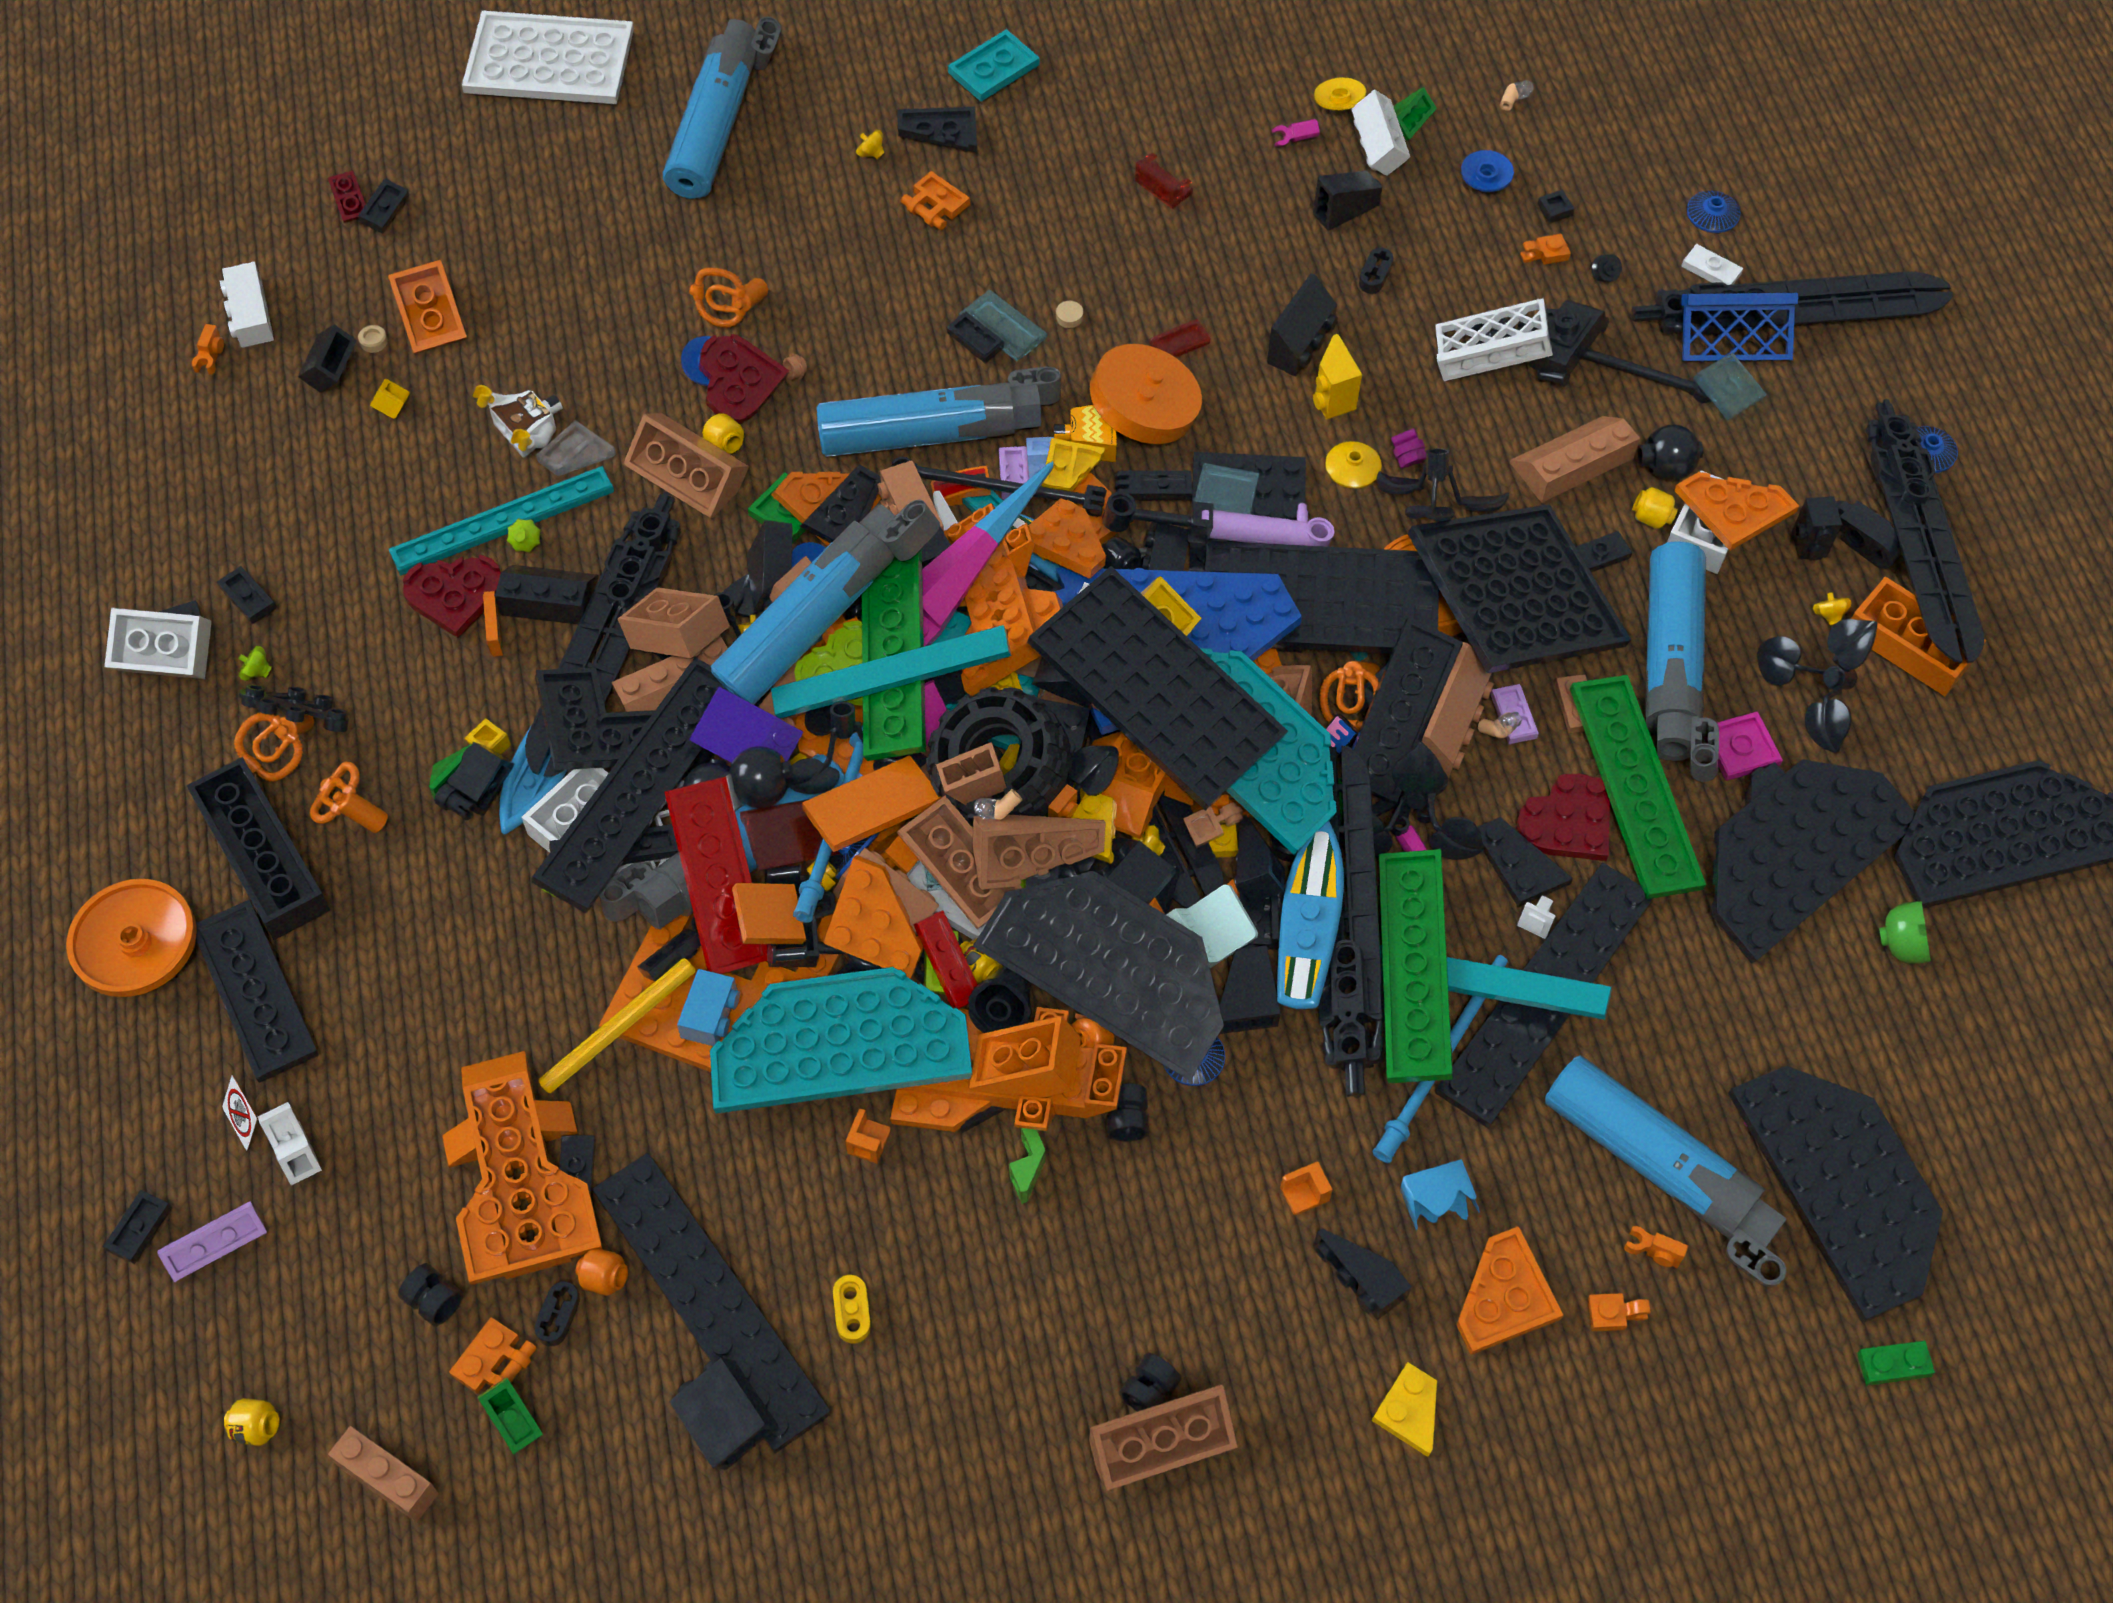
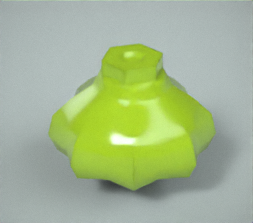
(523, 535)
(254, 665)

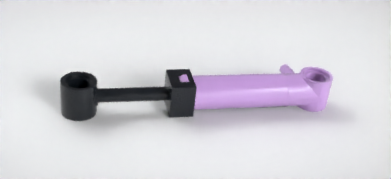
(1208, 523)

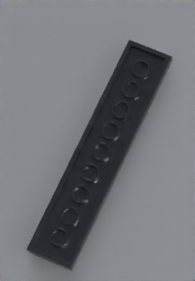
(629, 794)
(1518, 1033)
(709, 1295)

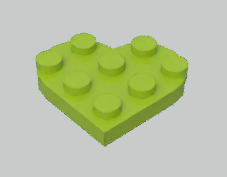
(840, 652)

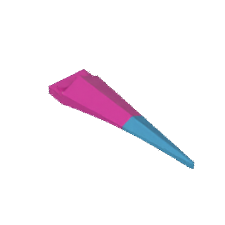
(956, 569)

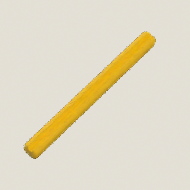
(616, 1025)

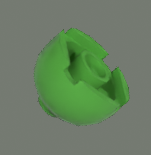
(1906, 933)

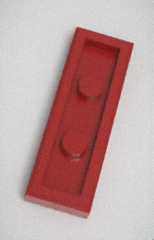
(946, 958)

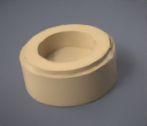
(1069, 314)
(372, 339)

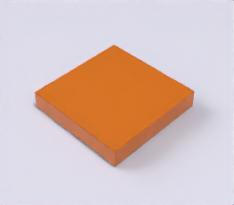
(767, 913)

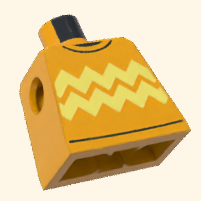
(1090, 429)

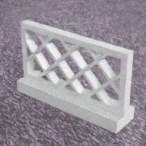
(1496, 350)

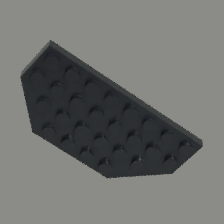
(2003, 832)
(1800, 848)
(1112, 964)
(1847, 1184)

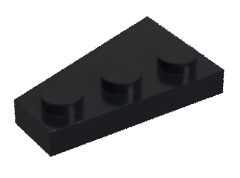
(941, 126)
(846, 504)
(1519, 864)

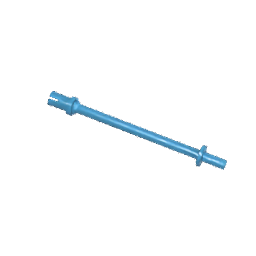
(812, 890)
(1397, 1130)

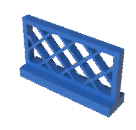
(1744, 302)

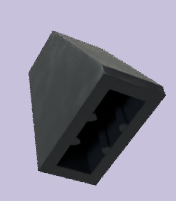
(1345, 197)
(768, 560)
(1250, 992)

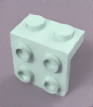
(1219, 921)

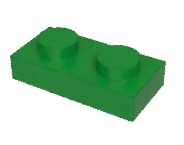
(1895, 1363)

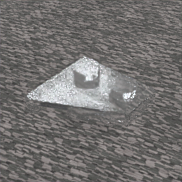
(574, 449)

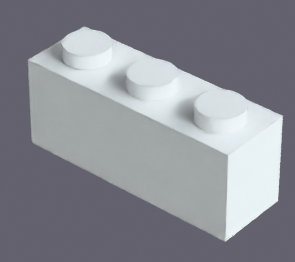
(1380, 133)
(246, 305)

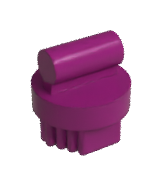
(1408, 448)

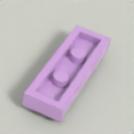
(212, 1241)

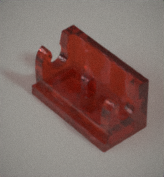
(1160, 182)

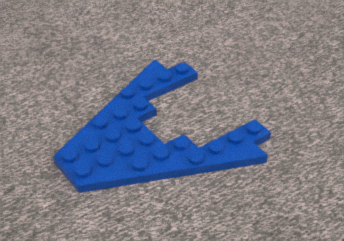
(1236, 609)

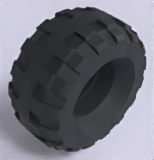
(1010, 711)

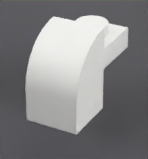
(290, 1143)

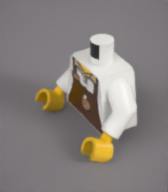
(521, 417)

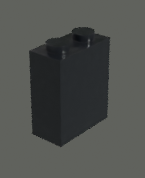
(723, 1413)

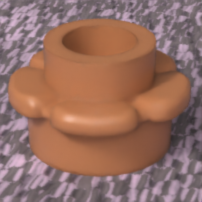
(795, 365)

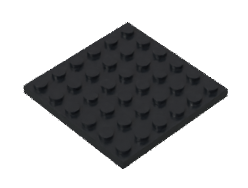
(1518, 587)

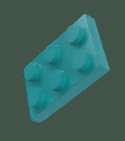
(993, 65)

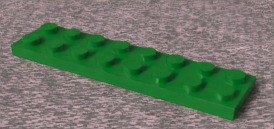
(892, 626)
(1637, 787)
(1415, 967)

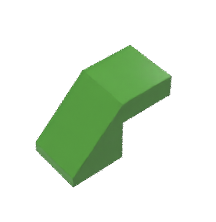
(1027, 1170)

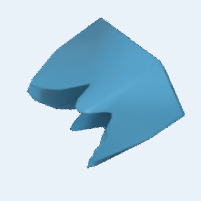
(1437, 1190)

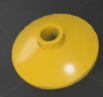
(1339, 93)
(1349, 472)

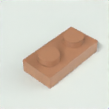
(1567, 703)

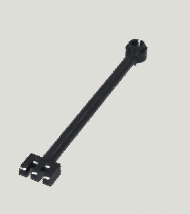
(1642, 371)
(1091, 501)

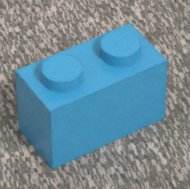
(708, 1008)

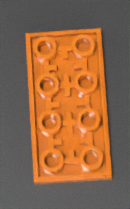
(871, 803)

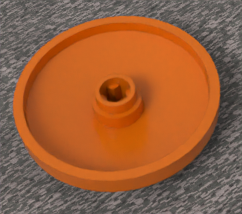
(131, 937)

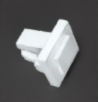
(1537, 918)

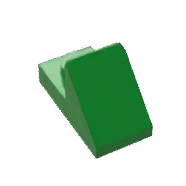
(510, 1415)

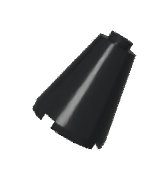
(1000, 1001)

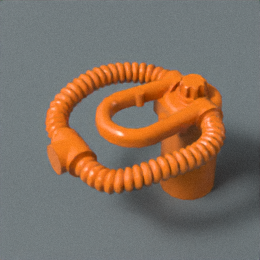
(743, 297)
(1352, 673)
(285, 730)
(347, 802)

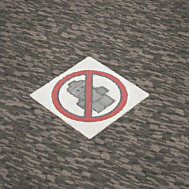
(239, 1112)

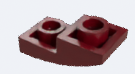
(347, 195)

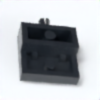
(1266, 919)

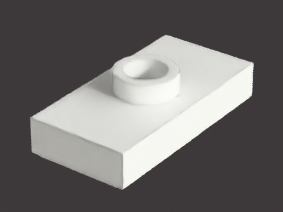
(1711, 266)

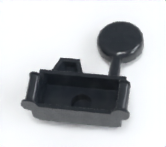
(1570, 333)
(807, 953)

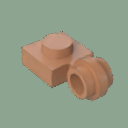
(1205, 825)

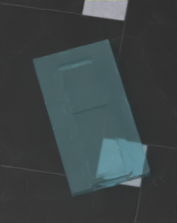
(1007, 323)

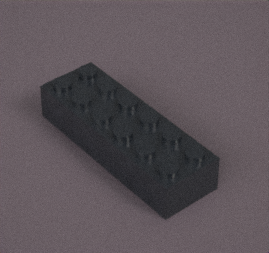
(258, 848)

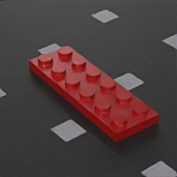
(712, 864)

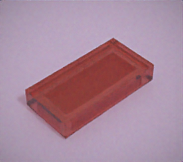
(1181, 339)

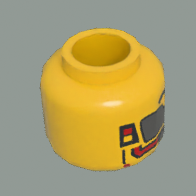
(979, 963)
(251, 1422)

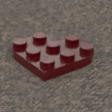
(738, 376)
(451, 592)
(1570, 819)

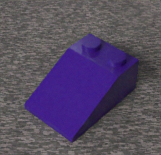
(735, 725)

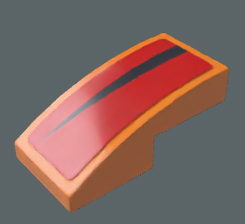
(955, 493)

